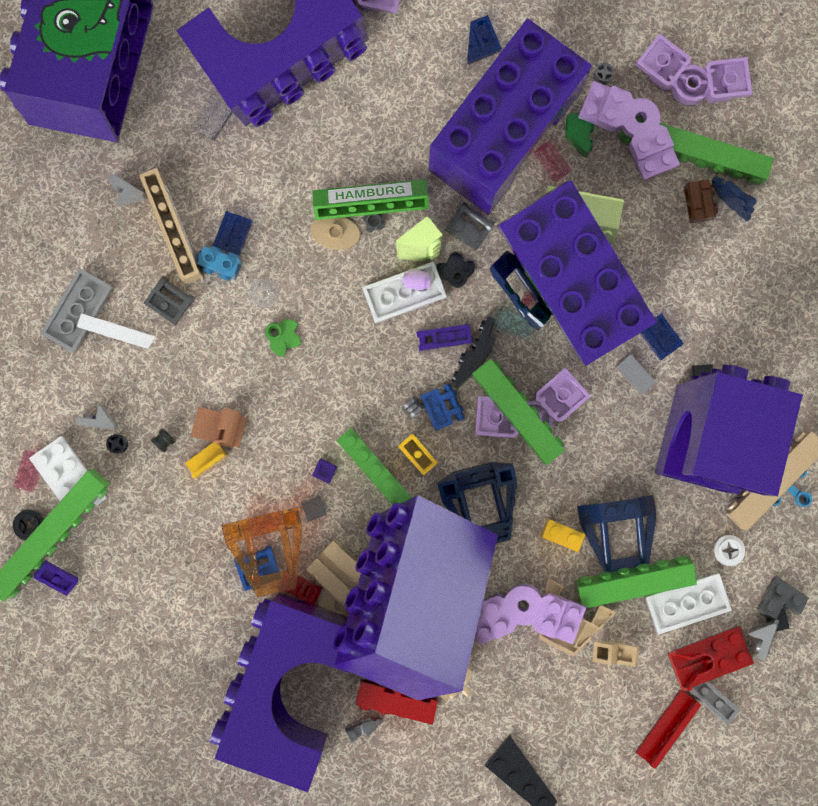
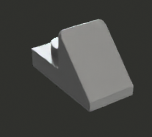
(129, 193)
(102, 420)
(766, 633)

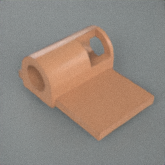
(222, 427)

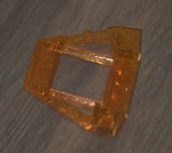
(260, 525)

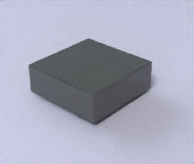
(313, 509)

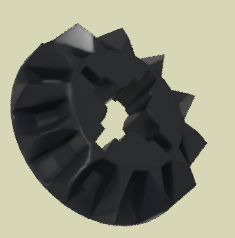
(19, 526)

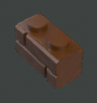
(700, 201)

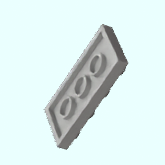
(83, 296)

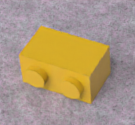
(417, 454)
(562, 535)

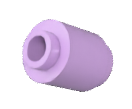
(416, 279)

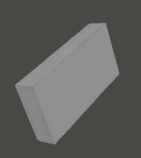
(635, 374)

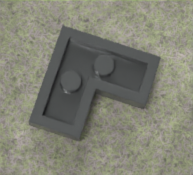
(779, 595)

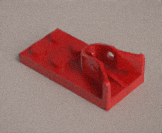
(710, 658)

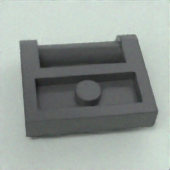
(466, 231)
(164, 305)

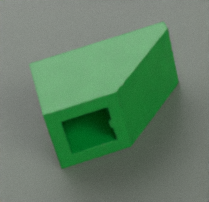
(578, 133)

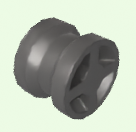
(605, 70)
(412, 407)

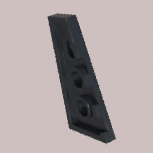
(516, 771)

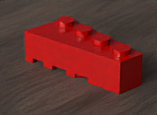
(387, 701)

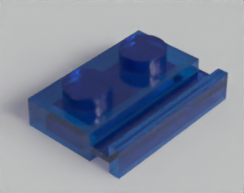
(232, 233)
(662, 338)

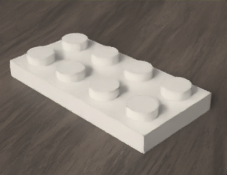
(391, 298)
(60, 467)
(688, 604)

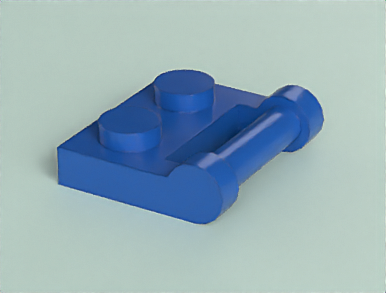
(263, 569)

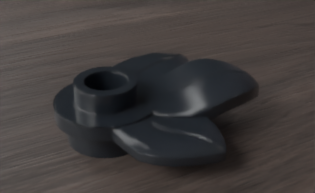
(456, 267)

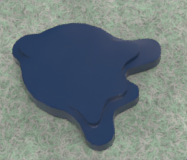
(734, 197)

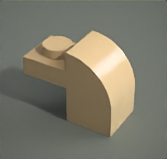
(615, 653)

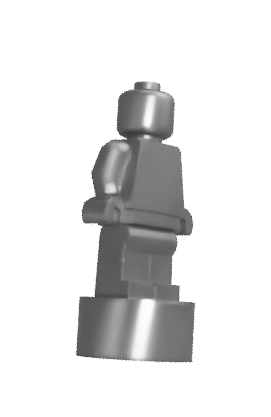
(366, 726)

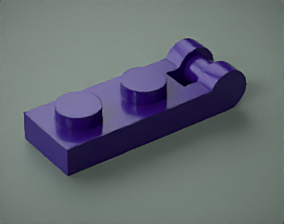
(445, 337)

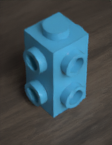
(213, 260)

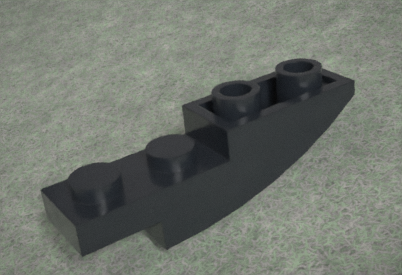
(475, 359)

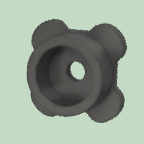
(370, 226)

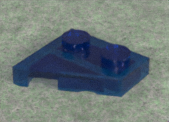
(482, 40)

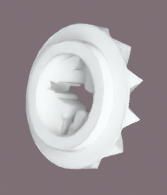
(736, 556)

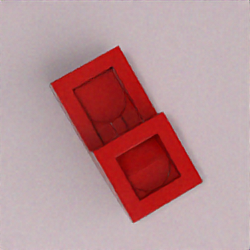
(306, 590)

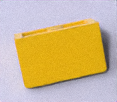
(206, 460)

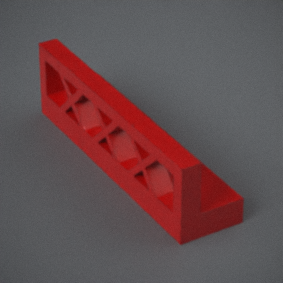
(668, 728)

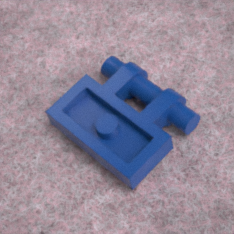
(437, 410)

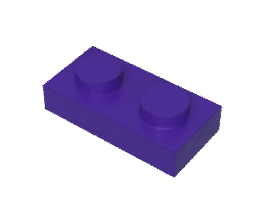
(55, 577)

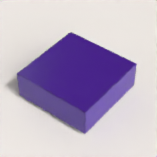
(324, 471)

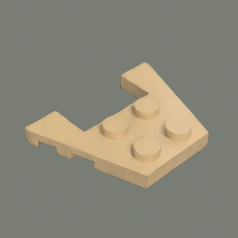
(587, 628)

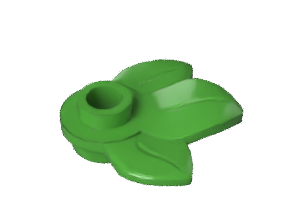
(286, 336)

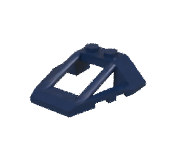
(501, 271)
(489, 473)
(617, 511)

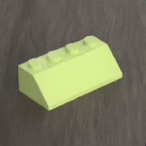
(605, 210)
(420, 242)

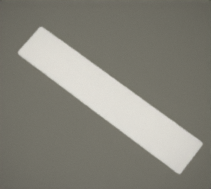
(115, 331)

